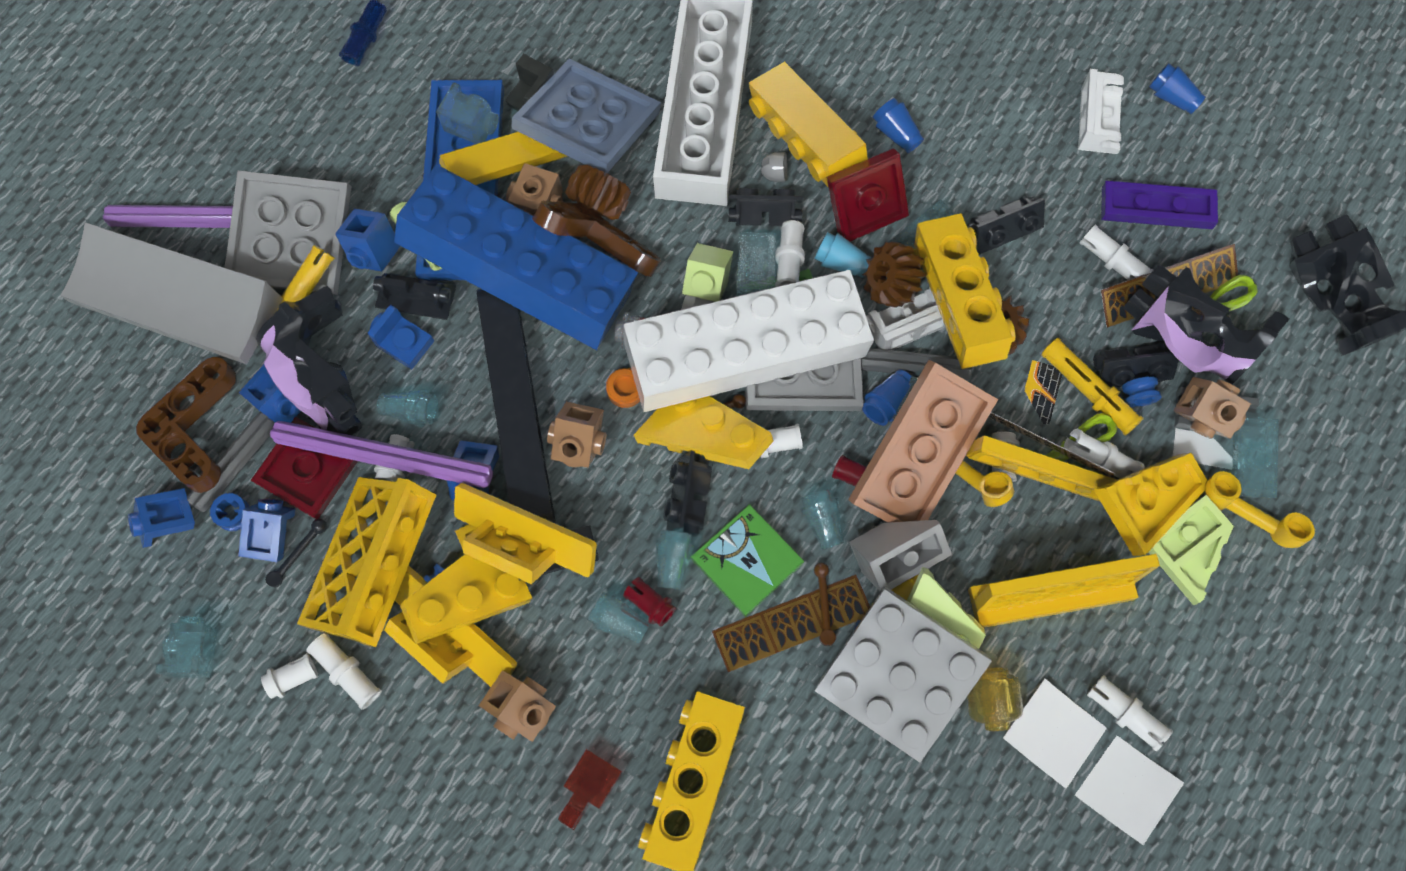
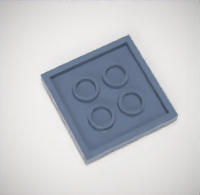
(586, 116)

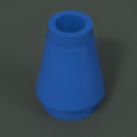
(1177, 89)
(898, 125)
(886, 398)

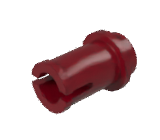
(848, 470)
(650, 602)

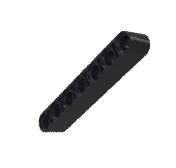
(515, 406)

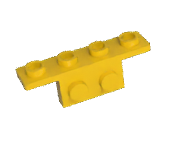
(518, 539)
(452, 651)

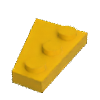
(708, 430)
(1152, 500)
(460, 597)

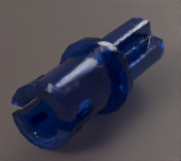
(363, 33)

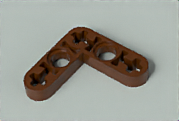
(576, 220)
(174, 430)

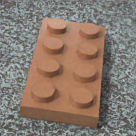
(923, 447)

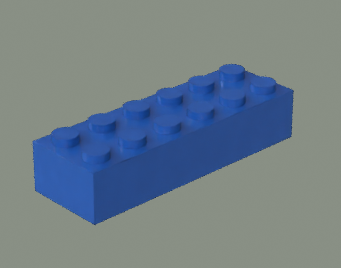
(514, 256)

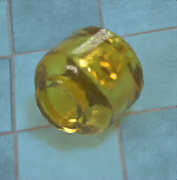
(996, 699)

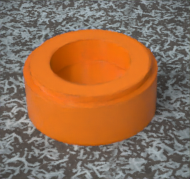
(622, 388)

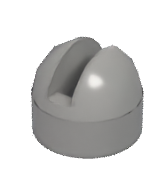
(775, 167)

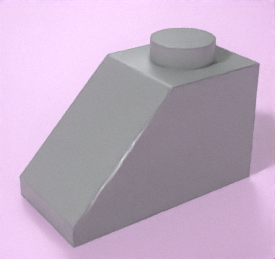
(899, 551)

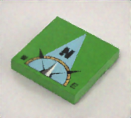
(747, 560)

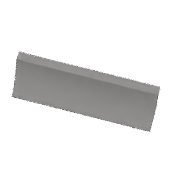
(170, 293)

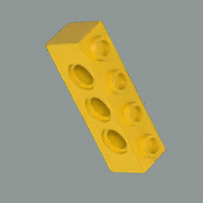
(972, 340)
(724, 722)

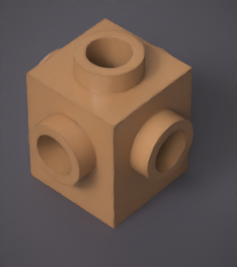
(533, 187)
(1212, 407)
(577, 435)
(517, 706)

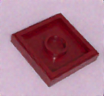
(868, 195)
(303, 476)

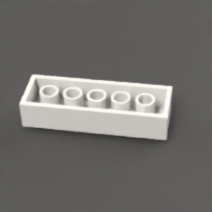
(703, 101)
(746, 340)

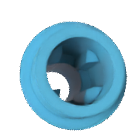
(841, 255)

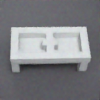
(1100, 112)
(907, 323)

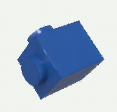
(367, 239)

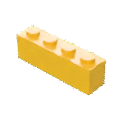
(805, 123)

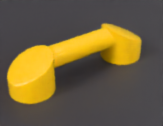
(994, 487)
(1289, 532)

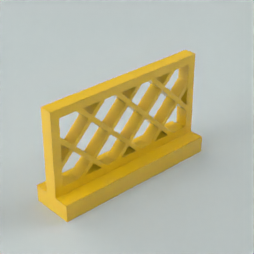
(380, 567)
(1060, 591)

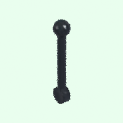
(275, 578)

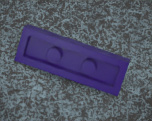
(1159, 205)

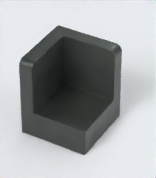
(532, 77)

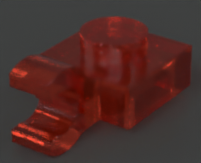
(590, 784)

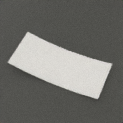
(1123, 783)

